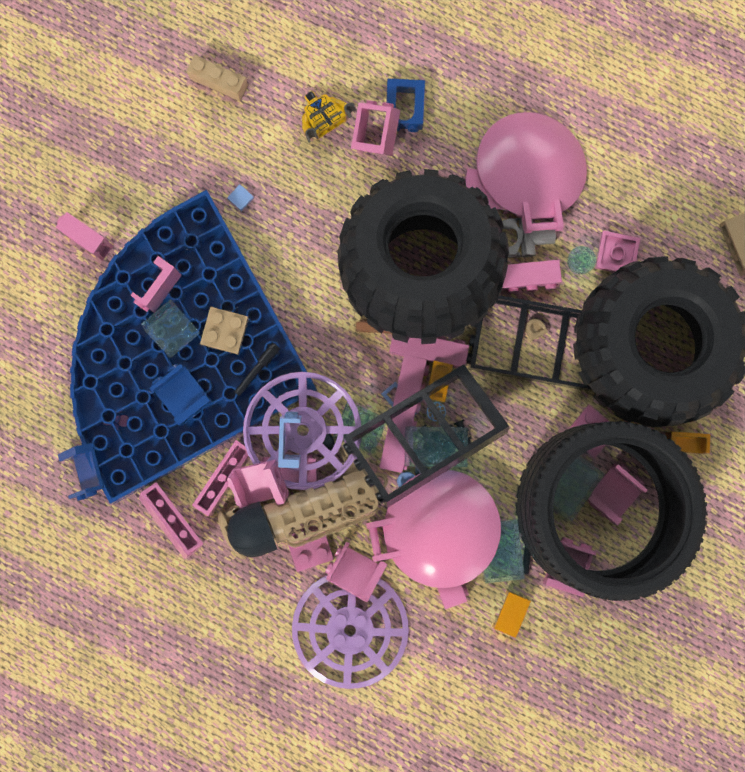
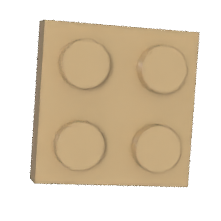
(224, 330)

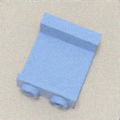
(286, 460)

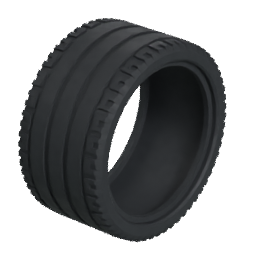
(679, 518)

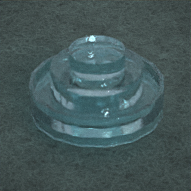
(581, 260)

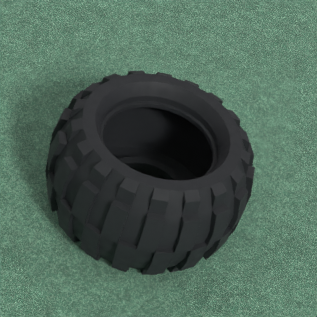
(426, 304)
(610, 353)

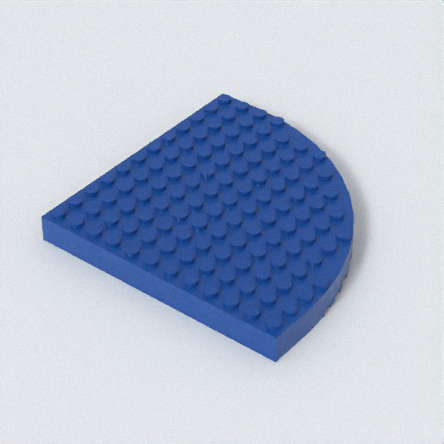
(119, 360)

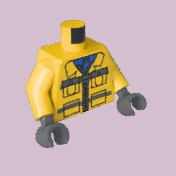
(324, 115)

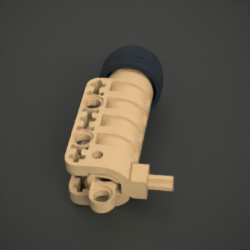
(253, 531)

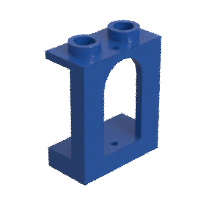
(408, 86)

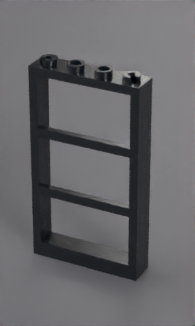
(526, 305)
(488, 408)

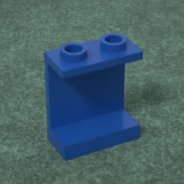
(181, 394)
(89, 480)

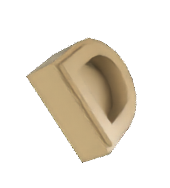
(535, 329)

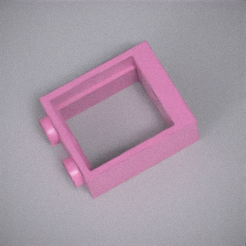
(389, 129)
(84, 236)

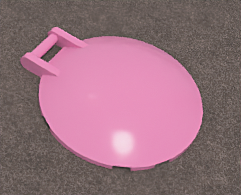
(532, 168)
(441, 531)

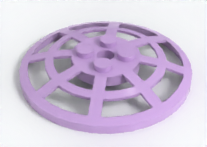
(312, 419)
(349, 643)

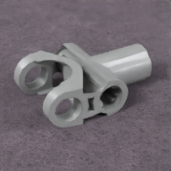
(527, 240)

